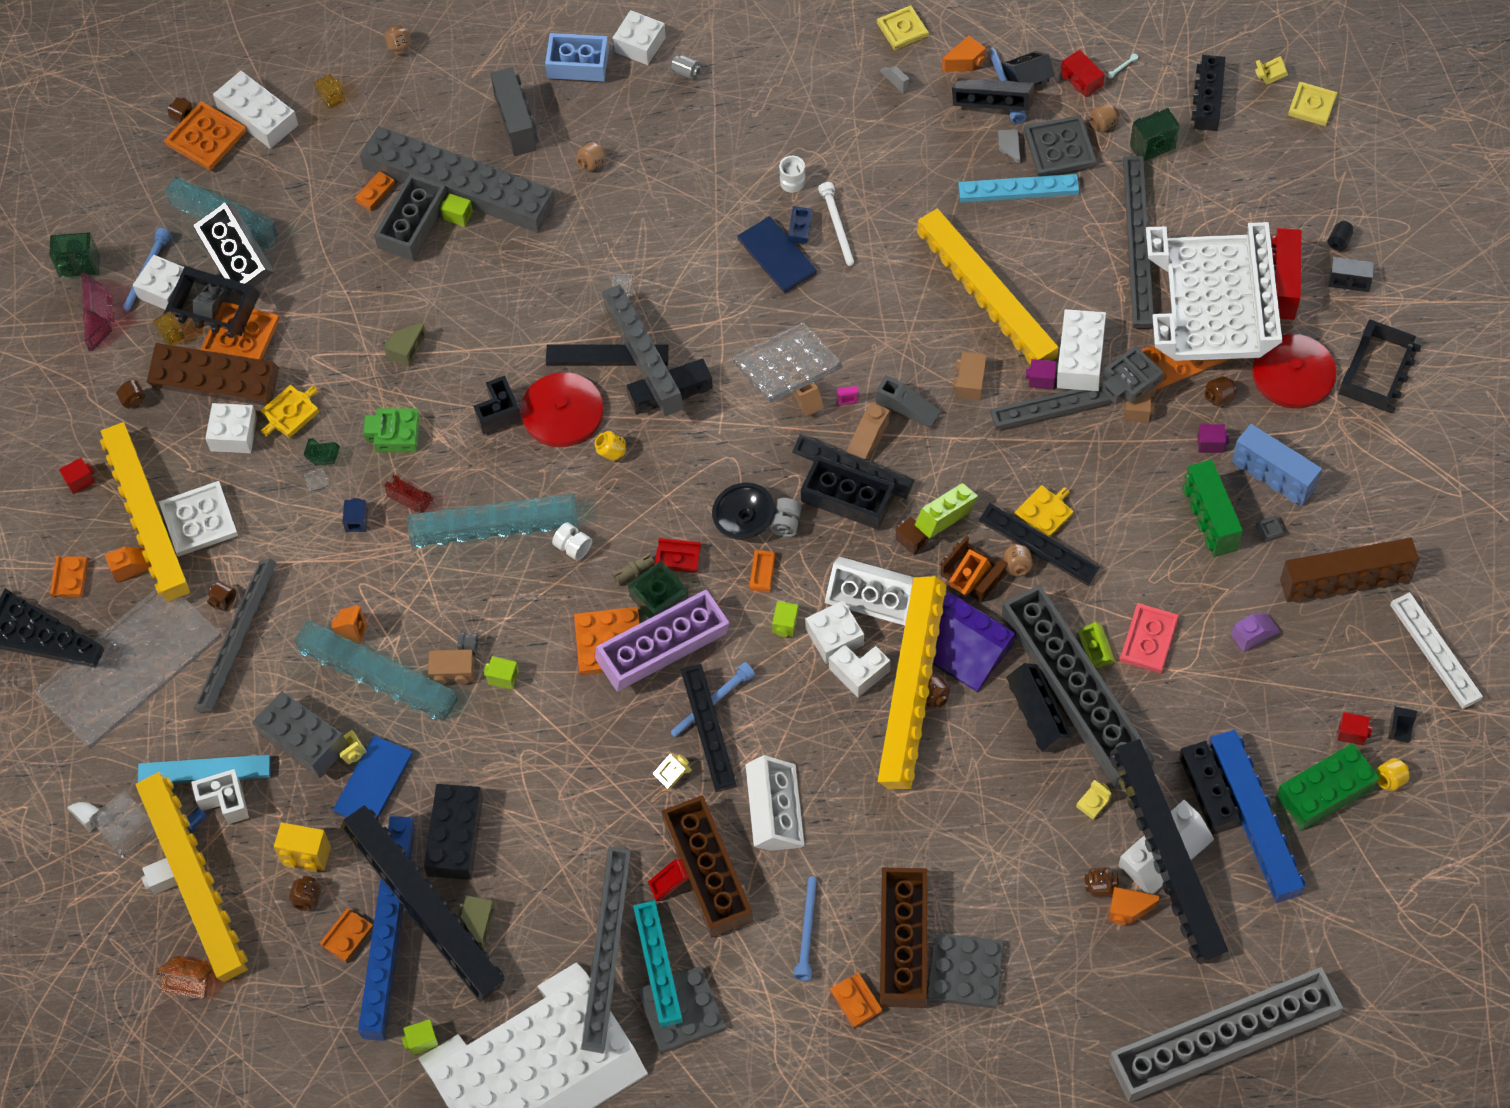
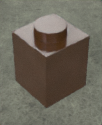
(910, 536)

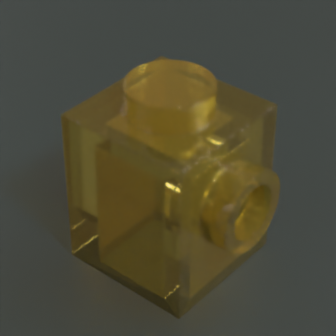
(329, 90)
(168, 328)

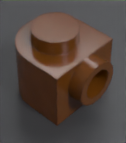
(179, 109)
(130, 394)
(221, 596)

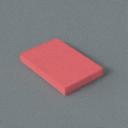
(1149, 638)

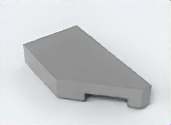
(896, 77)
(1009, 143)

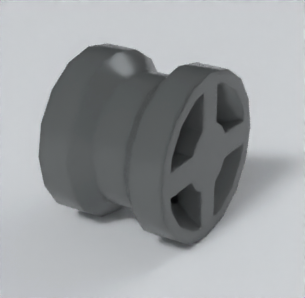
(468, 642)

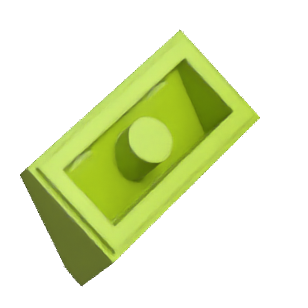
(1096, 645)

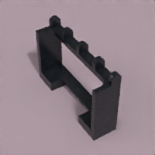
(184, 285)
(1365, 395)

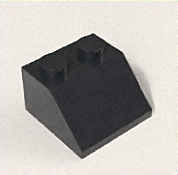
(1030, 68)

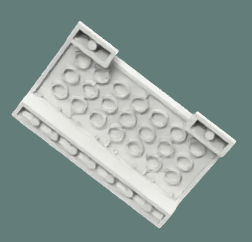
(1218, 295)
(537, 1057)

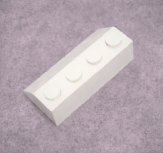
(870, 590)
(774, 804)
(1139, 862)

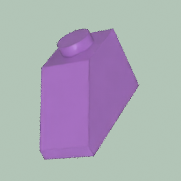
(1253, 630)

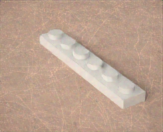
(1436, 650)

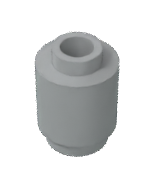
(686, 67)

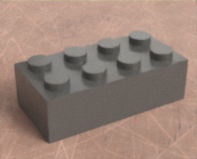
(514, 111)
(410, 217)
(233, 246)
(300, 734)

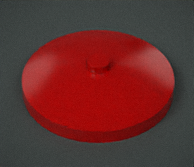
(1295, 372)
(562, 409)

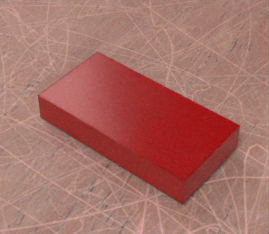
(668, 879)

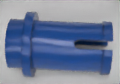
(196, 818)

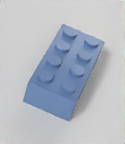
(1276, 465)

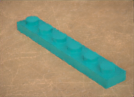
(657, 964)

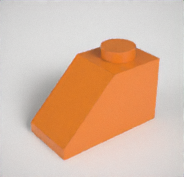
(964, 56)
(127, 562)
(969, 573)
(350, 623)
(1130, 906)

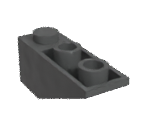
(209, 300)
(905, 401)

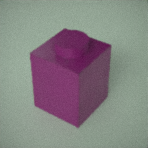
(1041, 374)
(1212, 438)

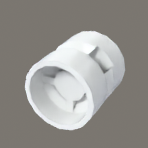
(792, 174)
(573, 541)

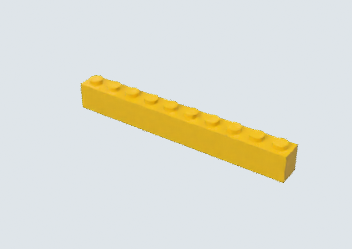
(986, 288)
(145, 512)
(911, 683)
(192, 877)

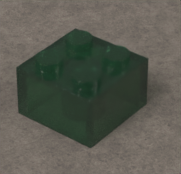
(1154, 134)
(74, 254)
(657, 590)

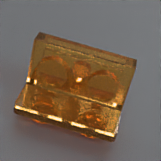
(185, 977)

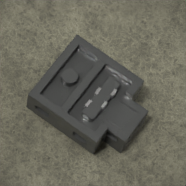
(1131, 376)

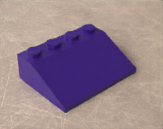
(970, 643)

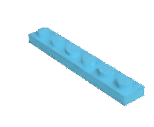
(1018, 188)

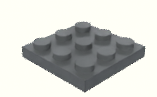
(1059, 146)
(965, 970)
(697, 1010)

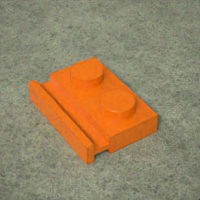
(69, 577)
(346, 935)
(856, 1000)

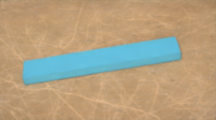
(191, 770)

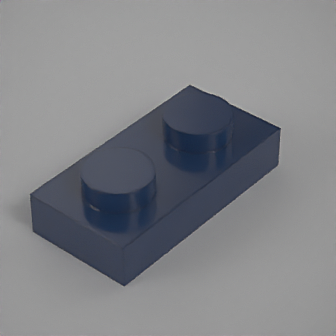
(800, 224)

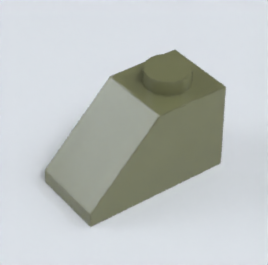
(405, 344)
(477, 918)

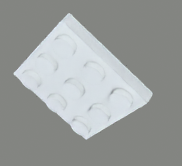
(198, 518)

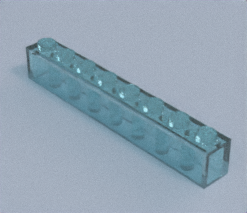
(491, 520)
(375, 670)

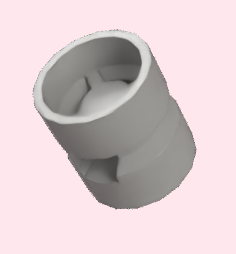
(786, 517)

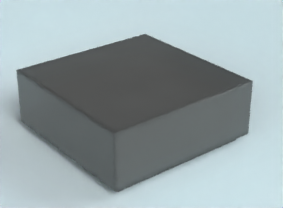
(1270, 529)

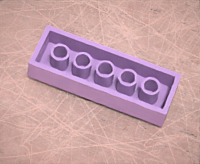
(661, 640)

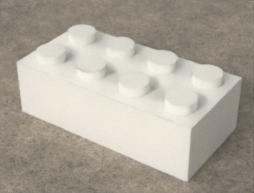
(256, 109)
(1081, 350)

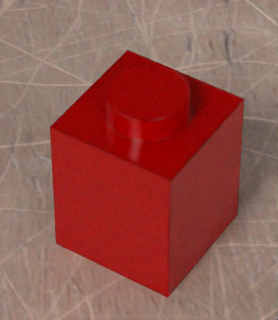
(77, 475)
(1354, 728)

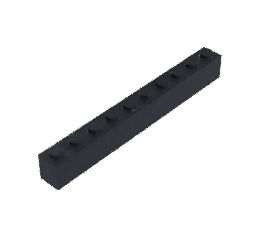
(1168, 851)
(422, 903)

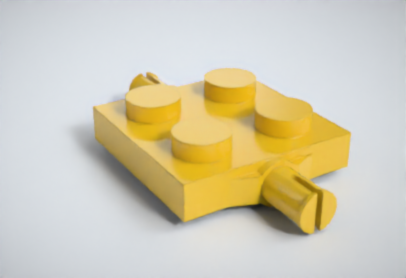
(289, 411)
(1045, 510)

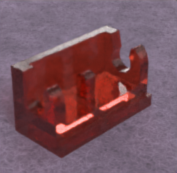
(408, 495)

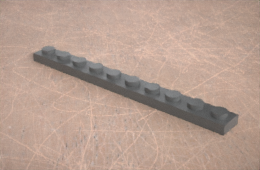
(1137, 242)
(605, 950)

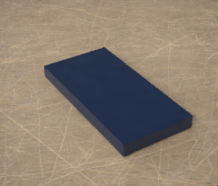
(776, 255)

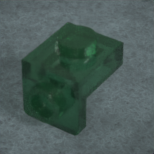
(321, 453)

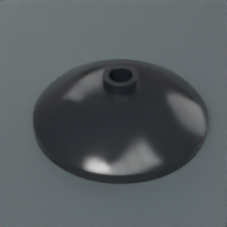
(739, 502)

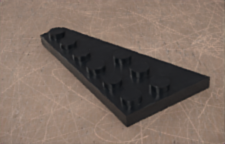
(39, 634)

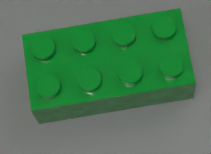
(1212, 508)
(1327, 786)

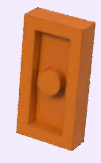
(375, 191)

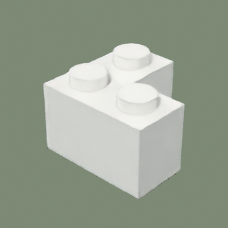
(859, 673)
(223, 791)

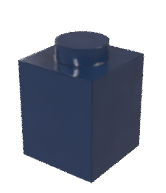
(355, 515)

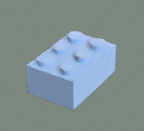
(577, 57)

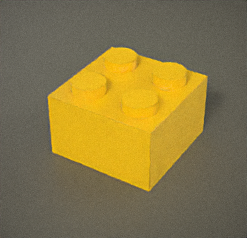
(302, 847)

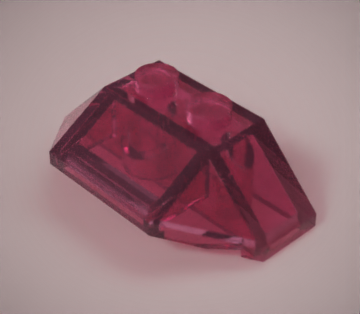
(96, 311)

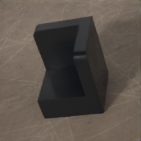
(1401, 724)

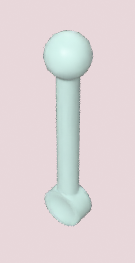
(1134, 58)

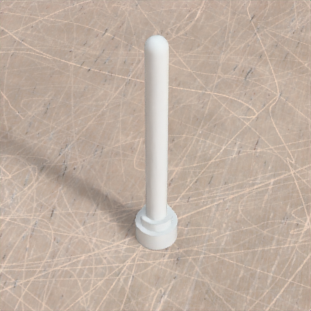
(827, 191)

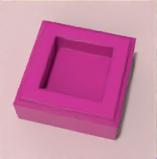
(847, 395)

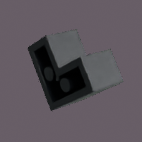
(500, 409)

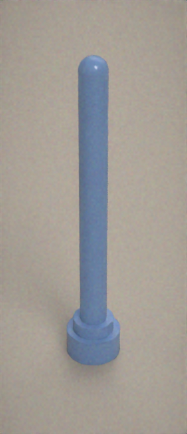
(1016, 116)
(162, 237)
(744, 673)
(803, 971)

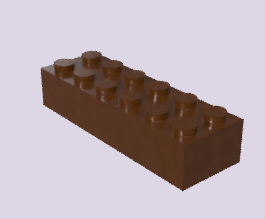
(213, 374)
(1349, 570)
(707, 865)
(903, 938)

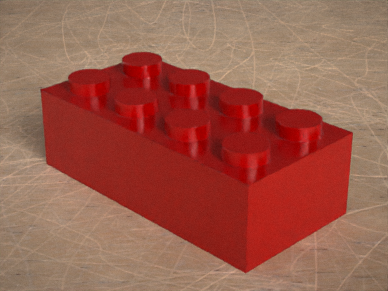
(1287, 270)

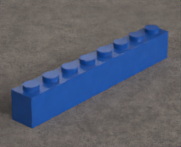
(1256, 817)

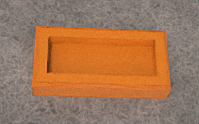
(762, 571)

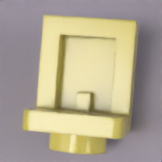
(1271, 70)
(355, 749)

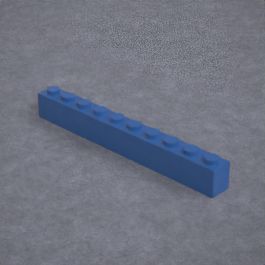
(384, 945)

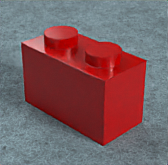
(1082, 73)

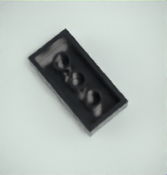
(847, 492)
(453, 831)

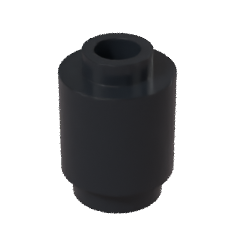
(1340, 236)

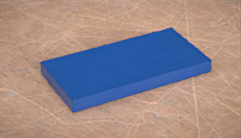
(374, 778)

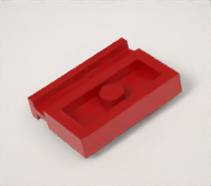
(678, 554)

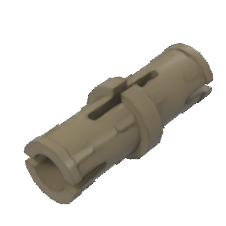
(633, 569)

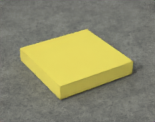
(902, 27)
(1312, 103)

